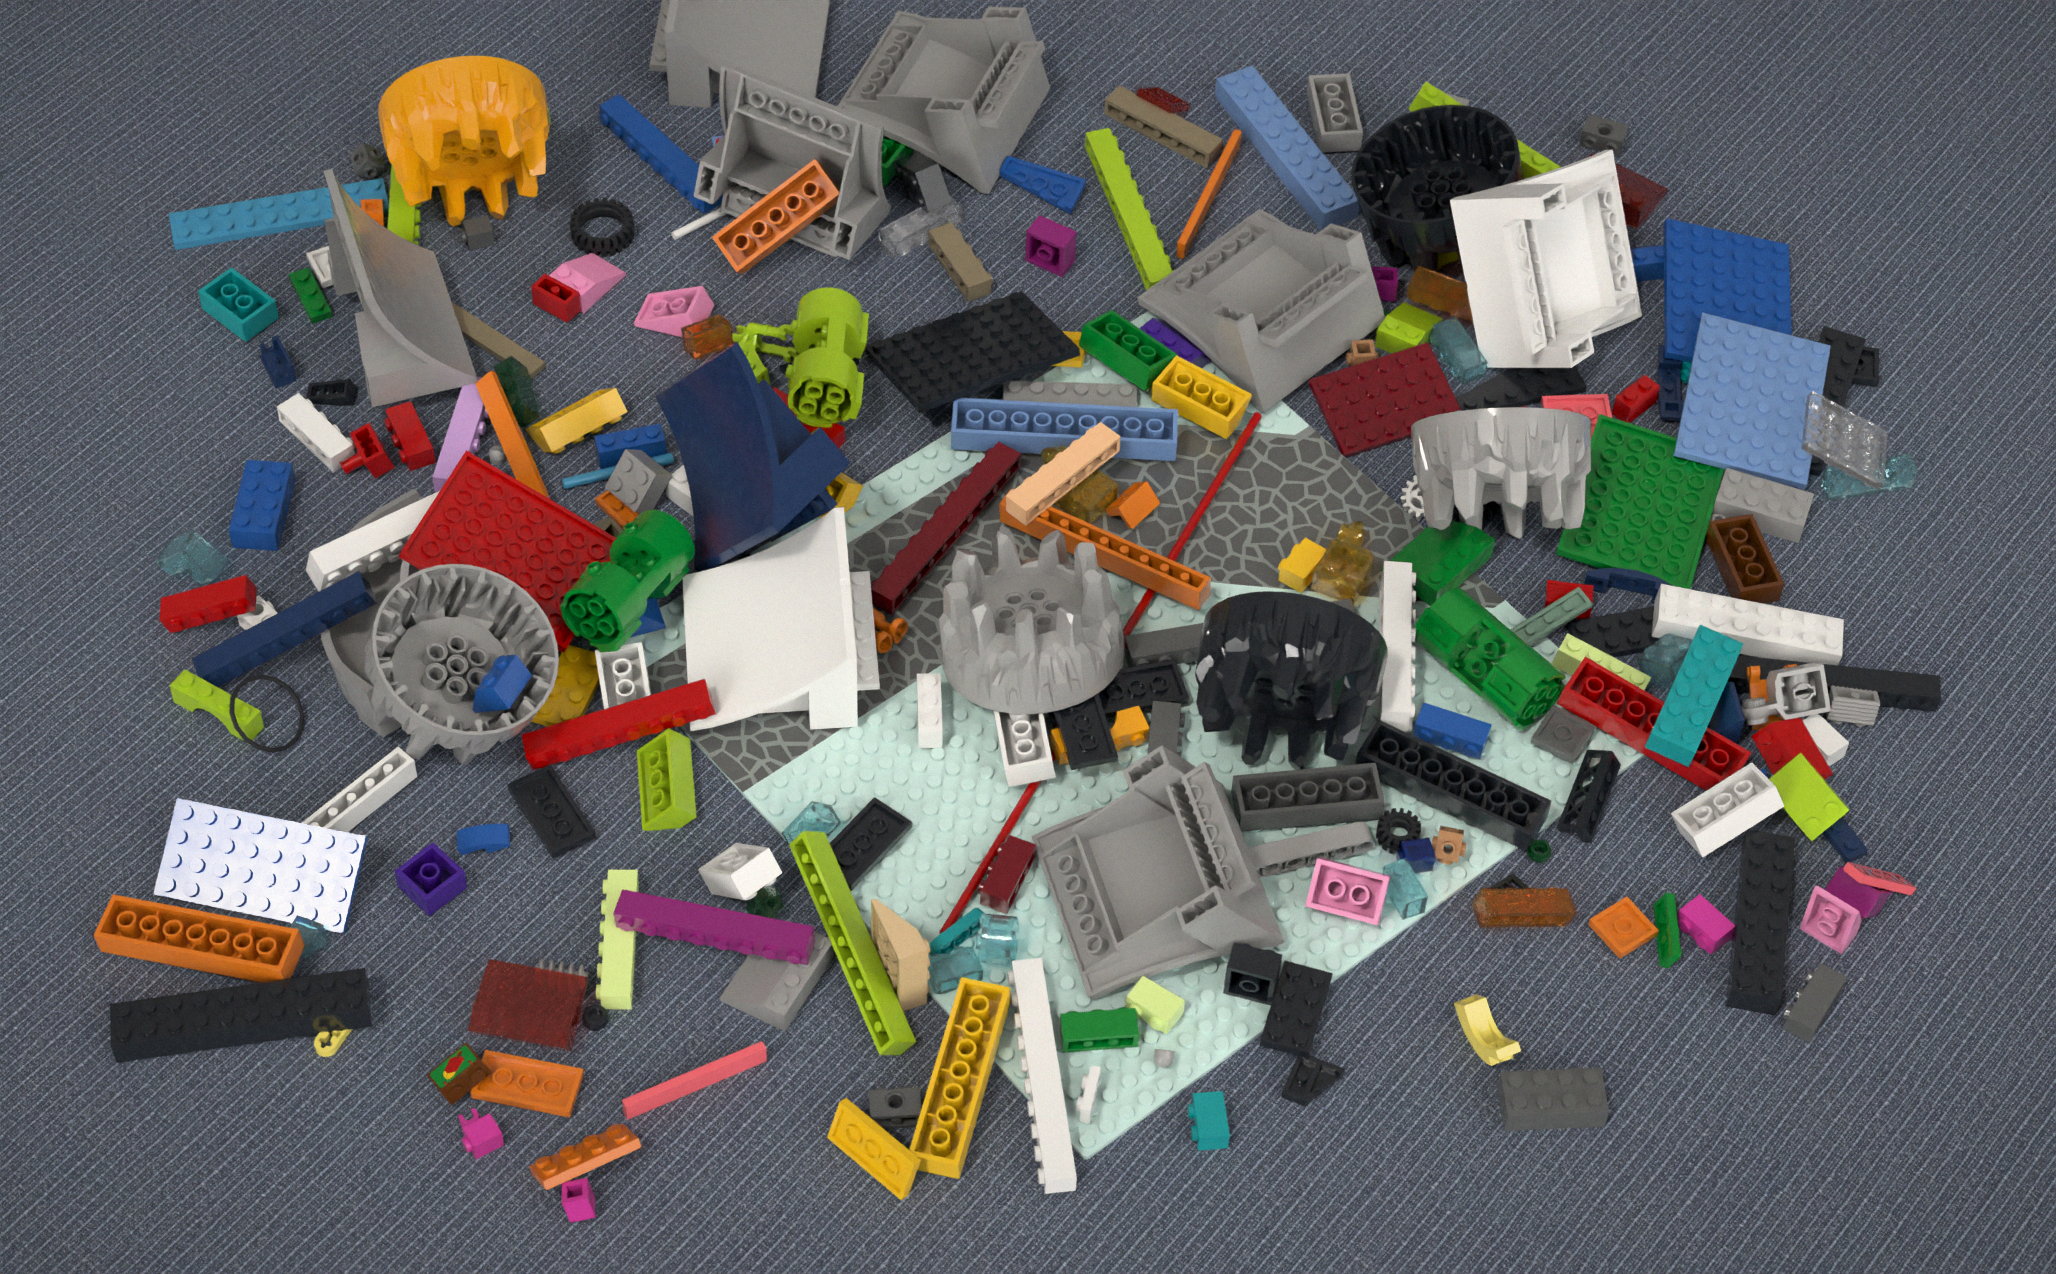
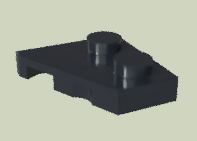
(1310, 1079)

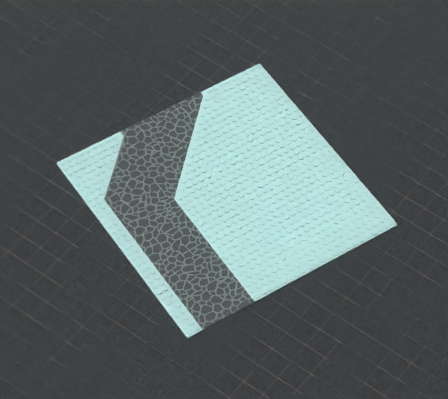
(959, 797)

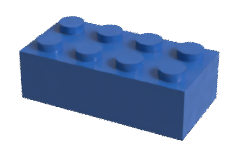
(262, 505)

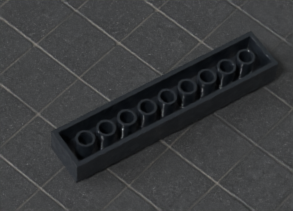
(240, 1015)

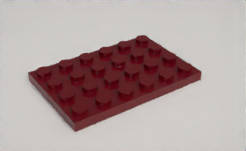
(1382, 398)

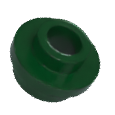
(1541, 846)

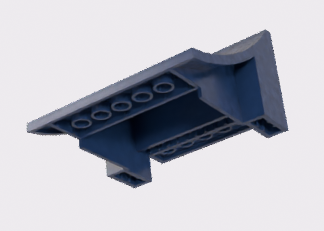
(745, 458)

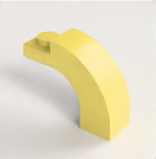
(1483, 1032)

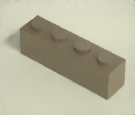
(960, 262)

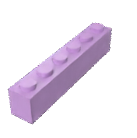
(462, 434)

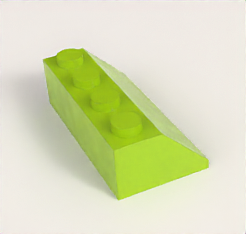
(666, 782)

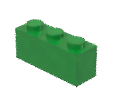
(1099, 1029)

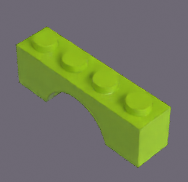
(194, 693)

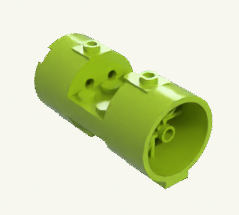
(823, 376)

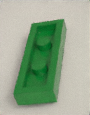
(310, 295)
(1668, 936)

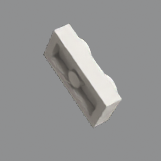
(1090, 1085)

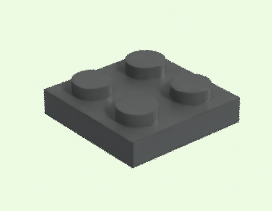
(1562, 734)

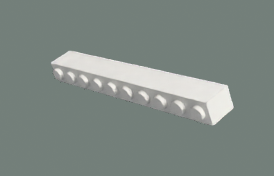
(1043, 1076)

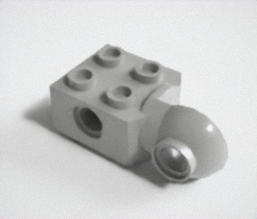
(1791, 694)

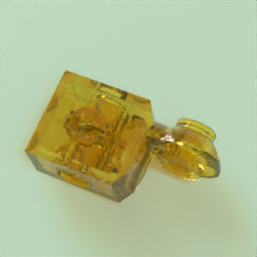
(1090, 496)
(1344, 564)

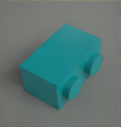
(1209, 1120)

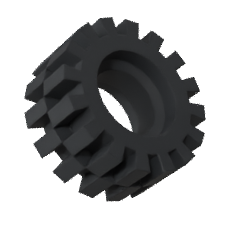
(1397, 819)

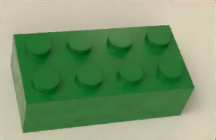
(1125, 349)

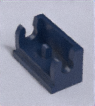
(277, 363)

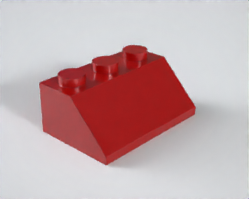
(1786, 739)

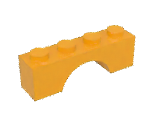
(1128, 730)

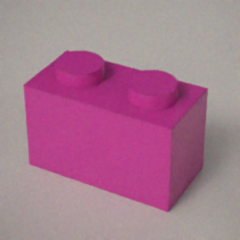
(1705, 924)

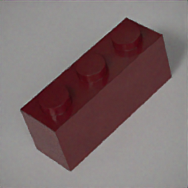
(1007, 874)

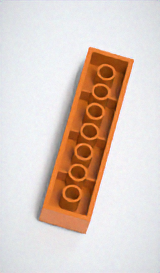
(198, 940)

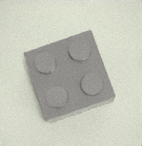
(638, 481)

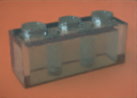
(1458, 350)

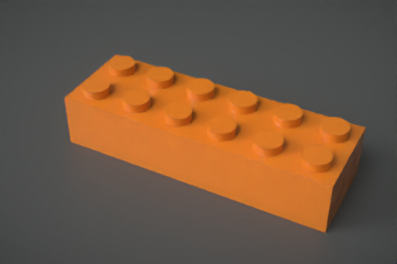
(778, 216)

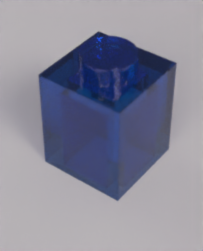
(1418, 854)

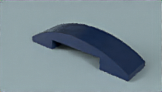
(1669, 394)
(1625, 580)

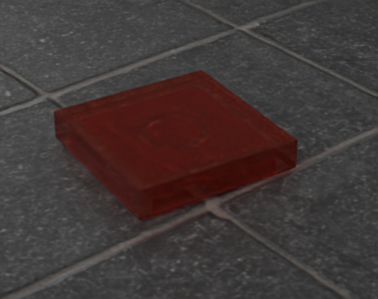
(1163, 99)

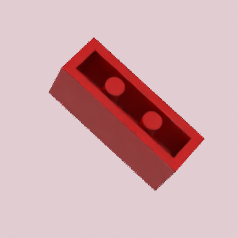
(409, 436)

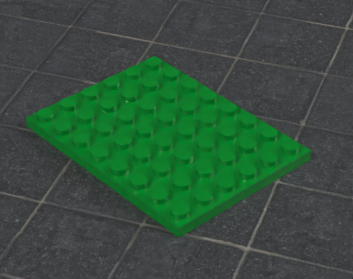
(1642, 505)

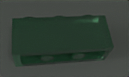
(518, 390)

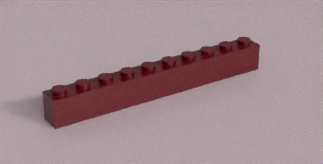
(944, 527)

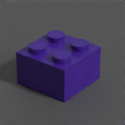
(430, 879)

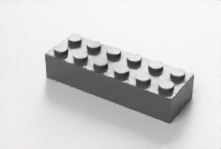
(1307, 797)

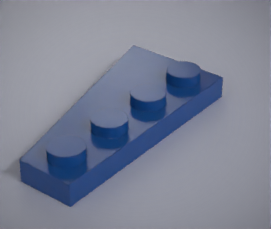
(1048, 184)

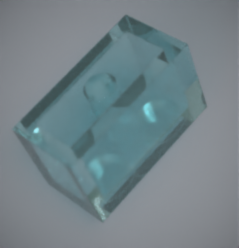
(1405, 889)

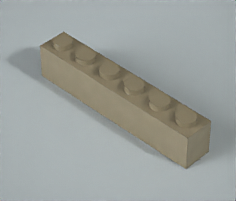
(1163, 127)

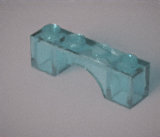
(1899, 474)

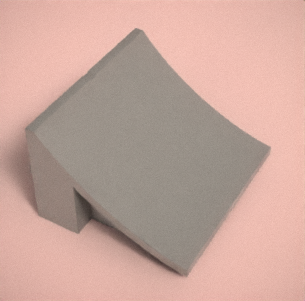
(762, 36)
(955, 88)
(776, 134)
(1272, 302)
(407, 318)
(1155, 877)

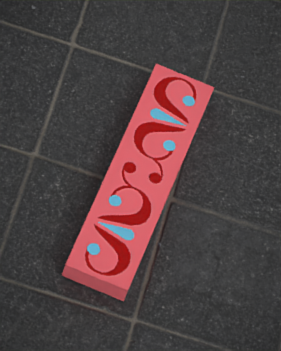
(1879, 878)

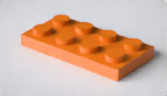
(529, 1083)
(585, 1156)

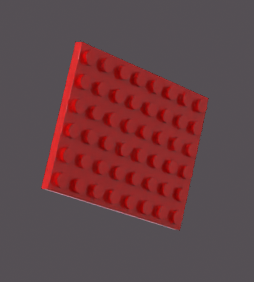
(511, 530)

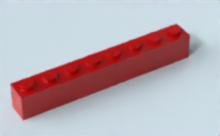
(618, 724)

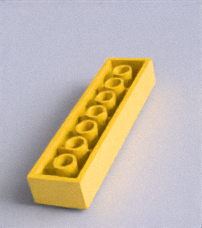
(960, 1077)

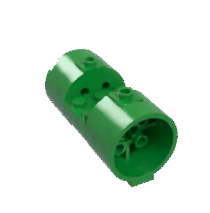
(612, 595)
(1489, 658)

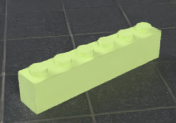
(618, 945)

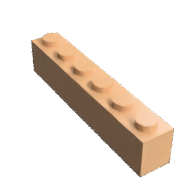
(1062, 473)

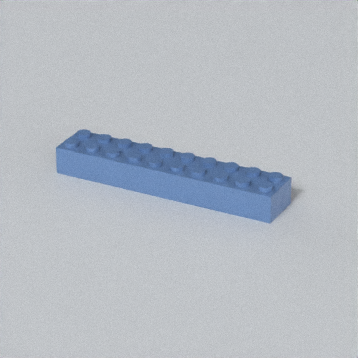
(1286, 147)
(1039, 425)

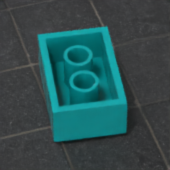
(238, 304)

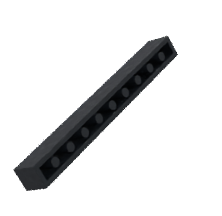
(1894, 688)

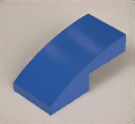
(487, 837)

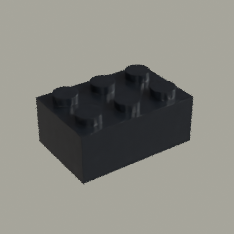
(922, 181)

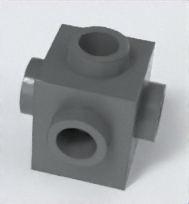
(367, 161)

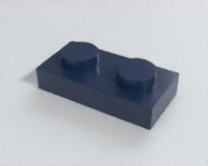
(1845, 841)

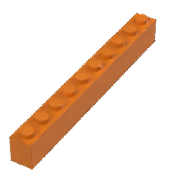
(1120, 555)

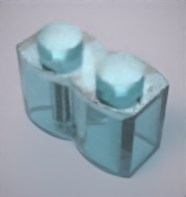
(947, 969)

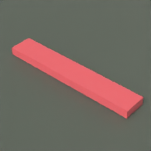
(694, 1080)

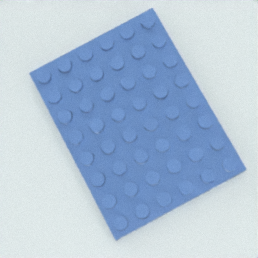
(1750, 400)

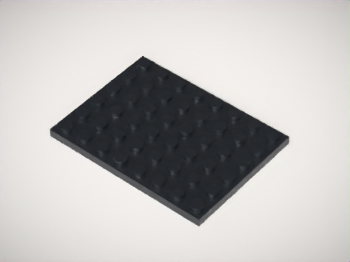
(971, 351)

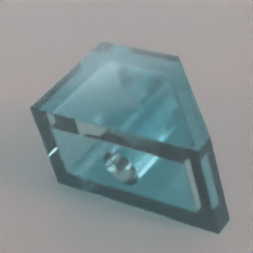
(815, 817)
(312, 934)

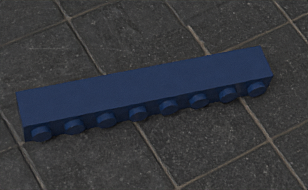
(285, 630)

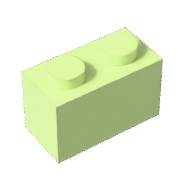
(1155, 1005)

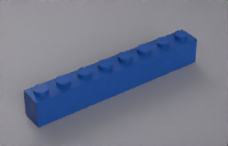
(654, 148)

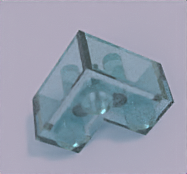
(192, 555)

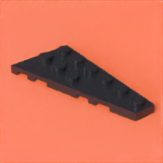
(1522, 387)

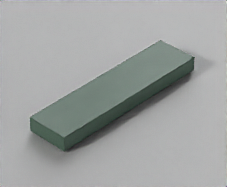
(1553, 616)

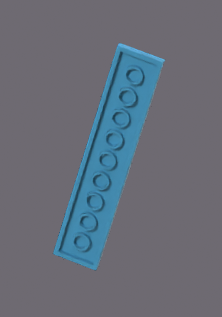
(265, 215)

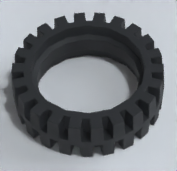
(602, 209)

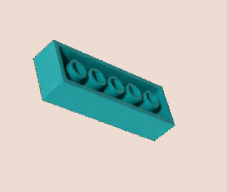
(1694, 695)

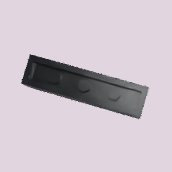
(1596, 794)

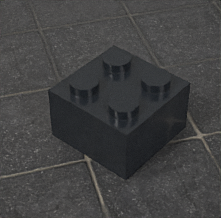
(1252, 973)

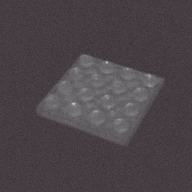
(1844, 440)

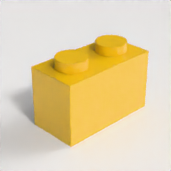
(1300, 565)

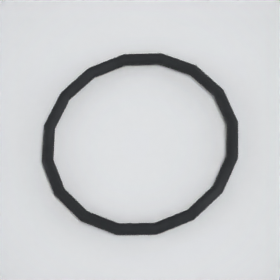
(242, 734)

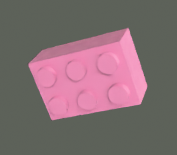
(1348, 890)

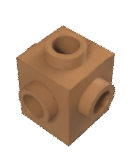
(1361, 352)
(1452, 837)

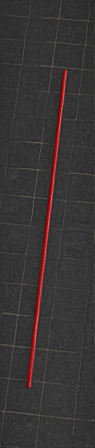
(1127, 630)

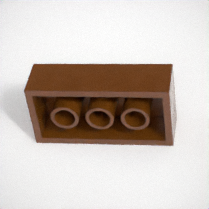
(1744, 559)

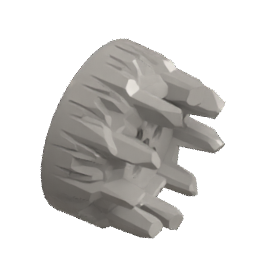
(1505, 459)
(484, 620)
(1030, 629)

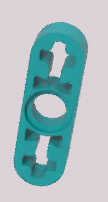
(957, 933)

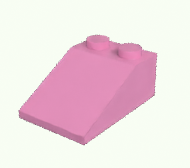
(588, 276)
(674, 309)
(1830, 920)

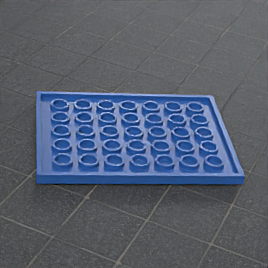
(1722, 277)

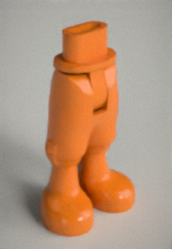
(889, 632)

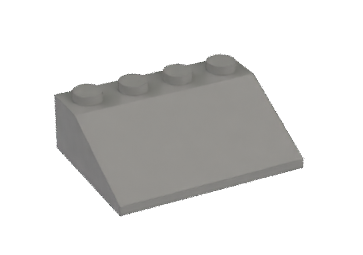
(776, 988)

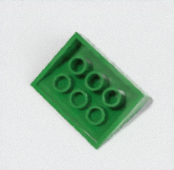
(1445, 558)

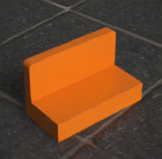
(1134, 504)

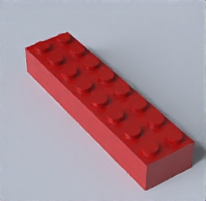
(1630, 717)

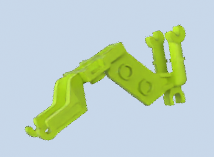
(751, 342)

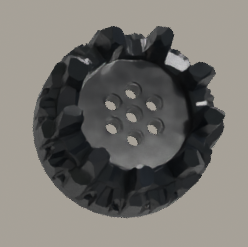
(1419, 165)
(1290, 668)

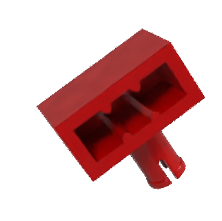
(369, 453)

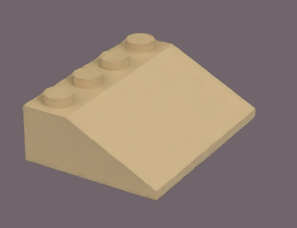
(902, 955)

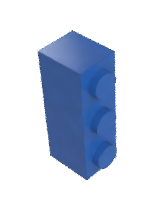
(612, 445)
(1452, 730)

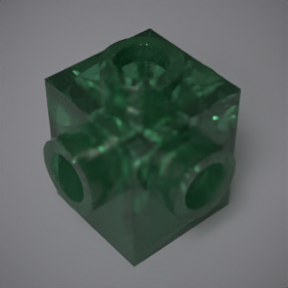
(765, 903)

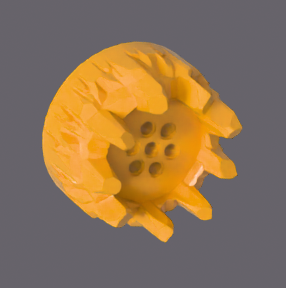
(466, 129)

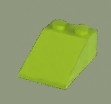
(1405, 328)
(1808, 797)

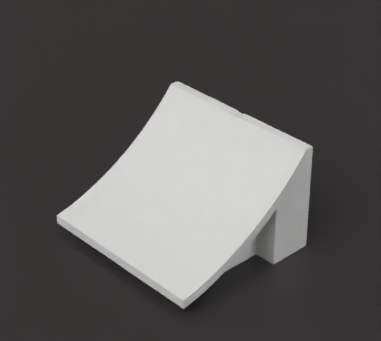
(1547, 264)
(784, 630)

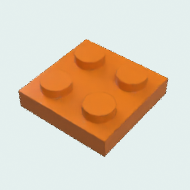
(1623, 927)

